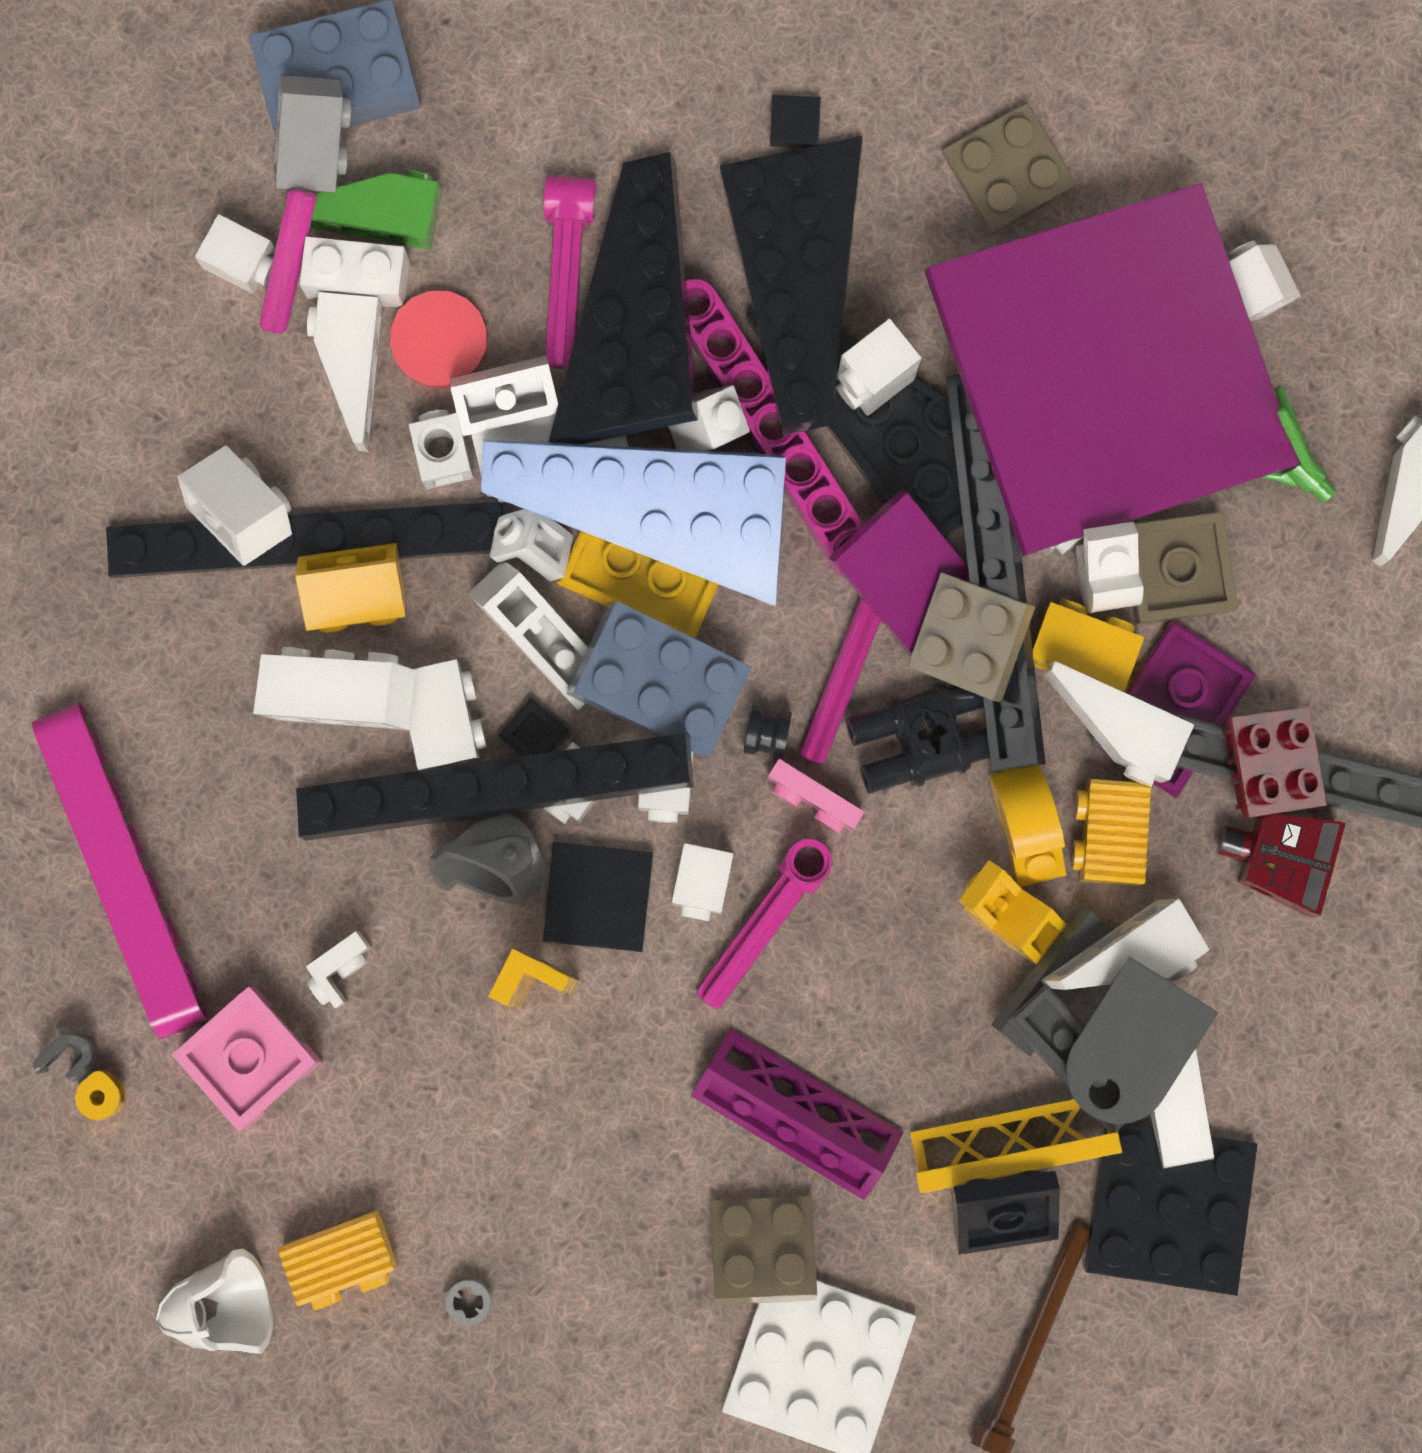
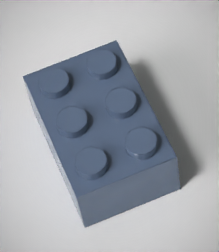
(353, 46)
(658, 678)

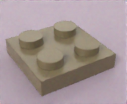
(1009, 169)
(1184, 569)
(971, 637)
(763, 1250)

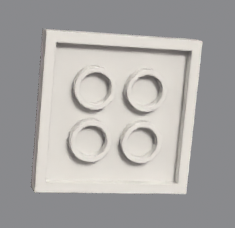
(820, 1368)

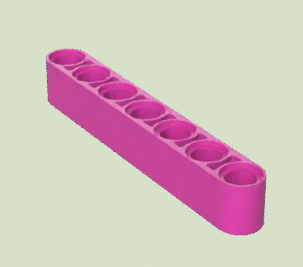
(795, 447)
(117, 871)

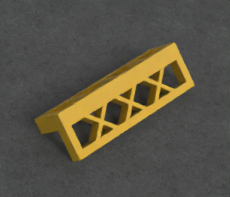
(519, 976)
(1006, 1163)

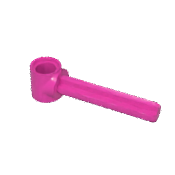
(569, 209)
(762, 925)

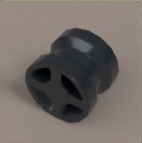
(767, 732)

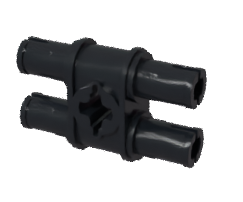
(918, 758)

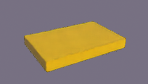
(614, 573)

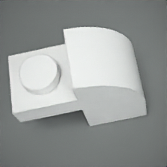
(1109, 568)

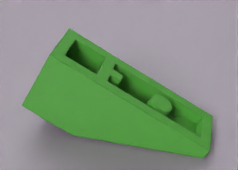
(382, 209)

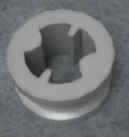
(460, 1315)

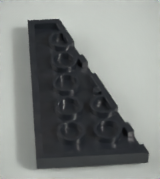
(795, 251)
(634, 336)
(902, 446)

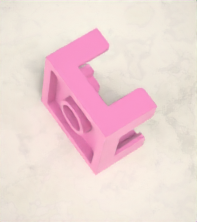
(246, 1058)

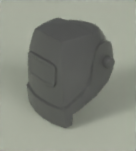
(492, 859)

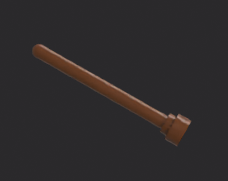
(996, 1431)

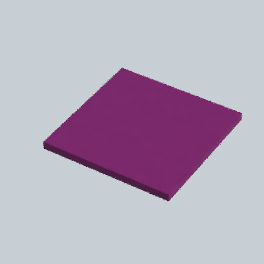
(1111, 368)

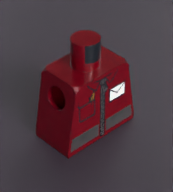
(1286, 858)

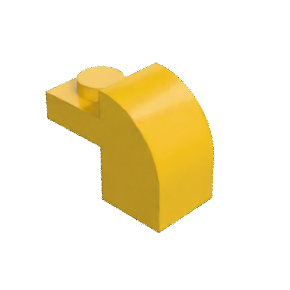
(1030, 824)
(1011, 912)

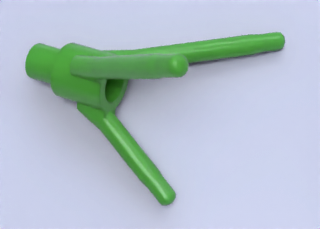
(1308, 474)

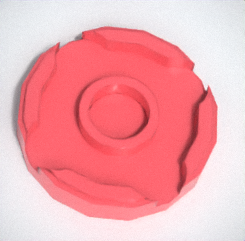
(438, 338)

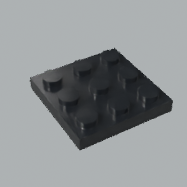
(1174, 1221)

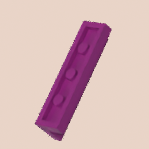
(793, 1121)

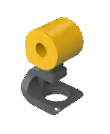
(98, 1091)

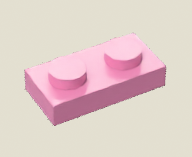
(795, 787)

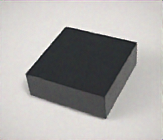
(795, 121)
(533, 730)

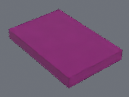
(897, 565)
(1191, 681)

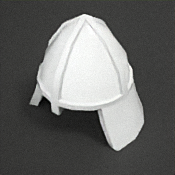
(242, 1313)

